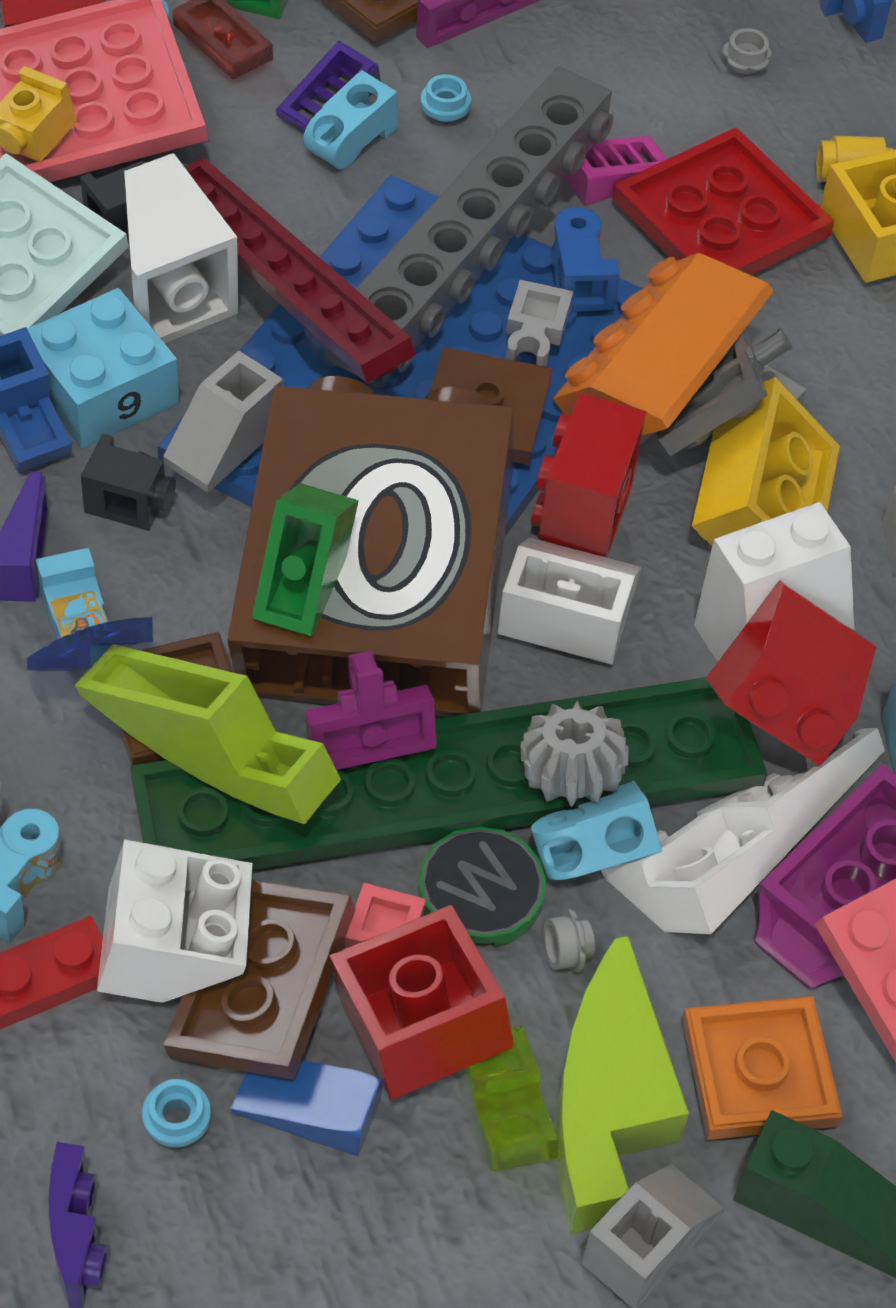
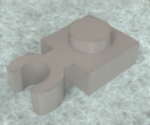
(537, 320)

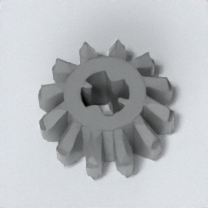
(574, 753)

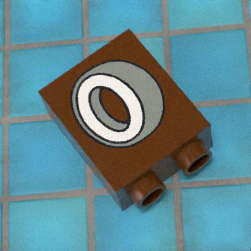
(420, 545)

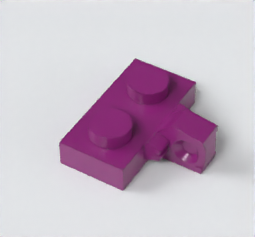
(373, 718)

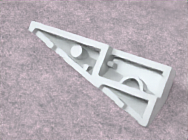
(737, 842)

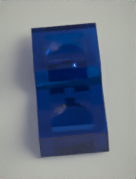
(73, 650)

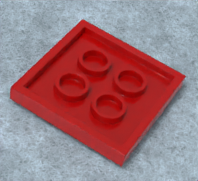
(723, 204)

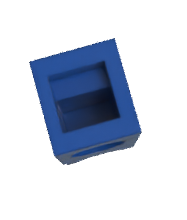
(579, 261)

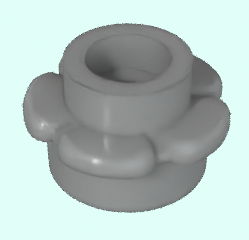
(747, 51)
(568, 941)

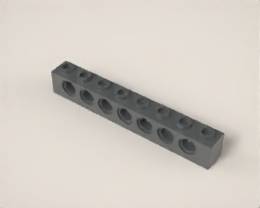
(486, 207)

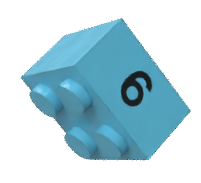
(105, 367)

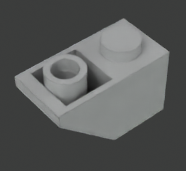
(223, 422)
(649, 1233)

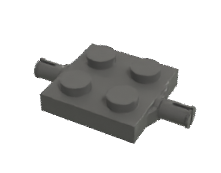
(728, 392)

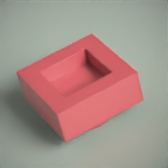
(380, 911)

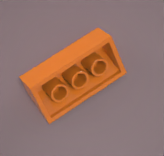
(667, 338)

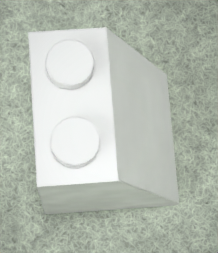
(178, 251)
(745, 566)

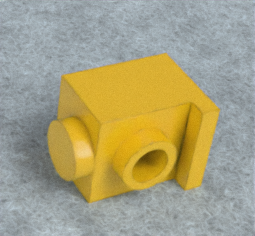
(35, 115)

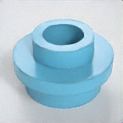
(445, 98)
(176, 1095)

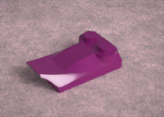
(827, 870)

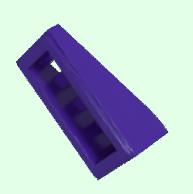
(337, 62)
(24, 541)

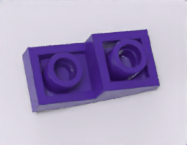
(73, 1232)

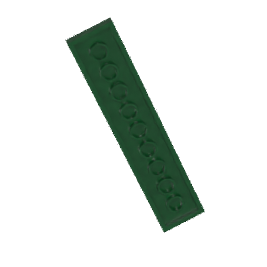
(676, 735)

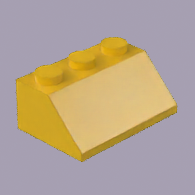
(764, 466)

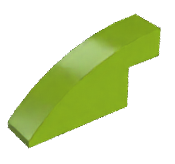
(210, 728)
(613, 1090)

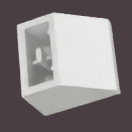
(567, 599)
(173, 922)

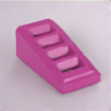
(597, 178)

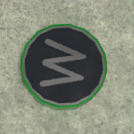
(488, 881)

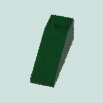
(821, 1192)

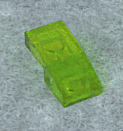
(511, 1107)

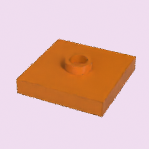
(760, 1061)

